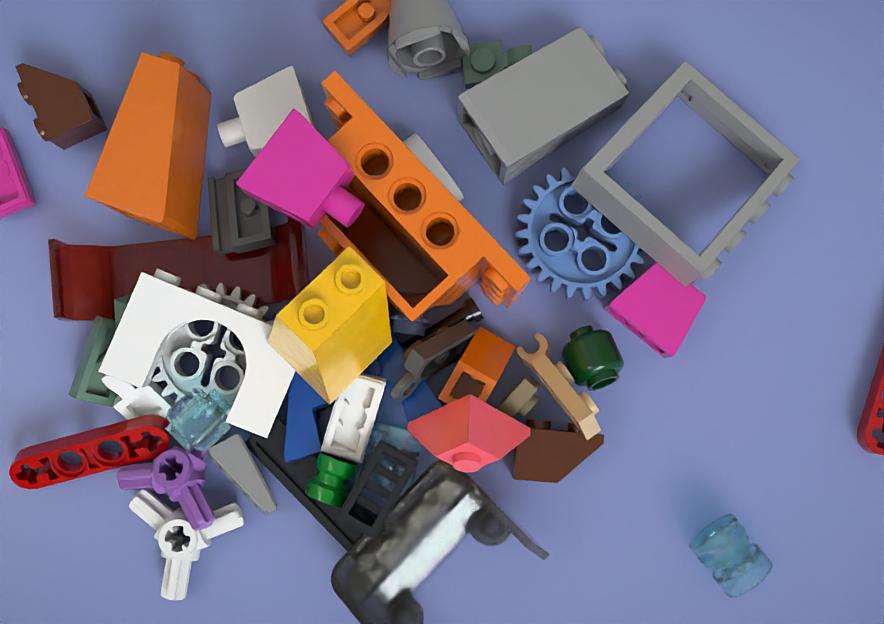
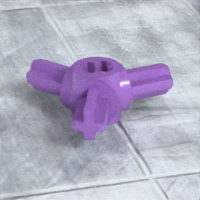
(185, 489)

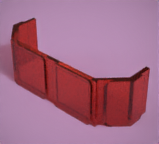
(92, 276)

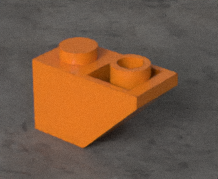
(478, 367)

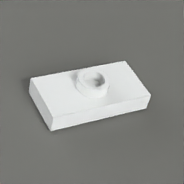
(353, 418)

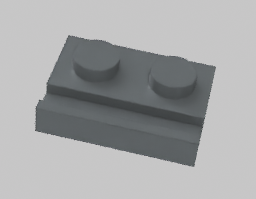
(237, 219)

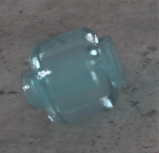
(198, 419)

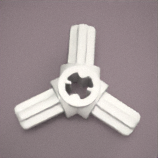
(180, 555)

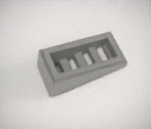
(239, 467)

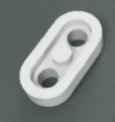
(425, 155)

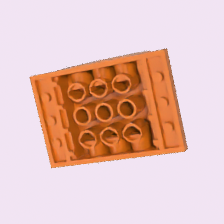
(410, 223)

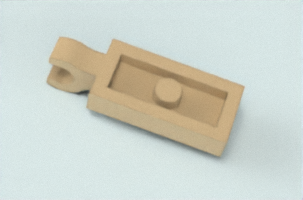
(558, 382)

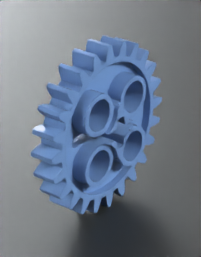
(566, 266)

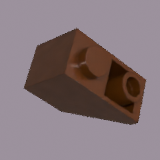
(63, 107)
(551, 453)

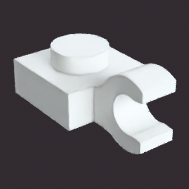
(137, 401)

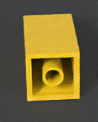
(334, 325)

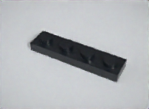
(296, 477)

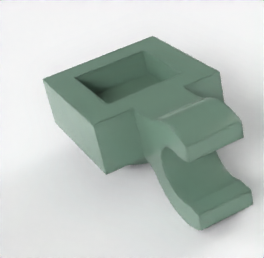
(489, 59)

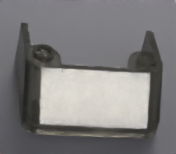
(418, 534)

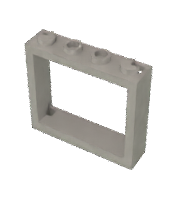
(645, 228)

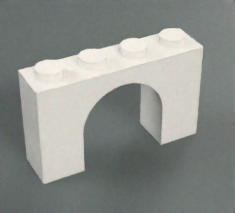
(161, 308)

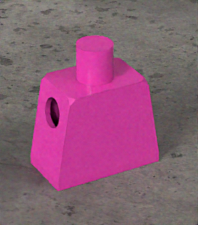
(302, 176)
(657, 309)

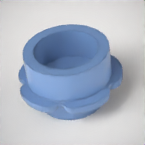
(404, 326)

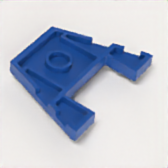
(302, 428)

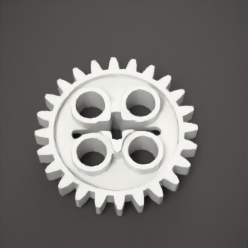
(188, 340)

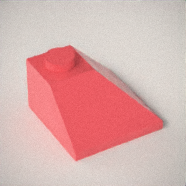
(468, 433)

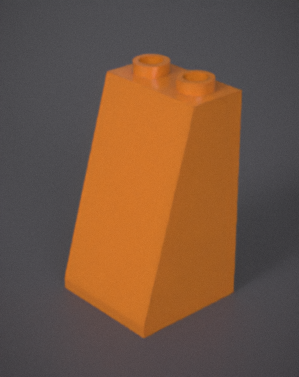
(156, 148)

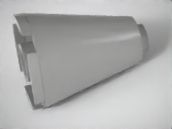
(425, 38)

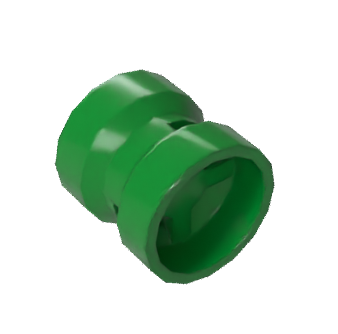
(331, 481)

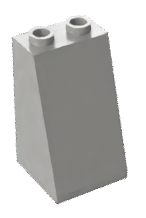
(540, 103)

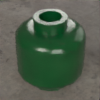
(592, 358)

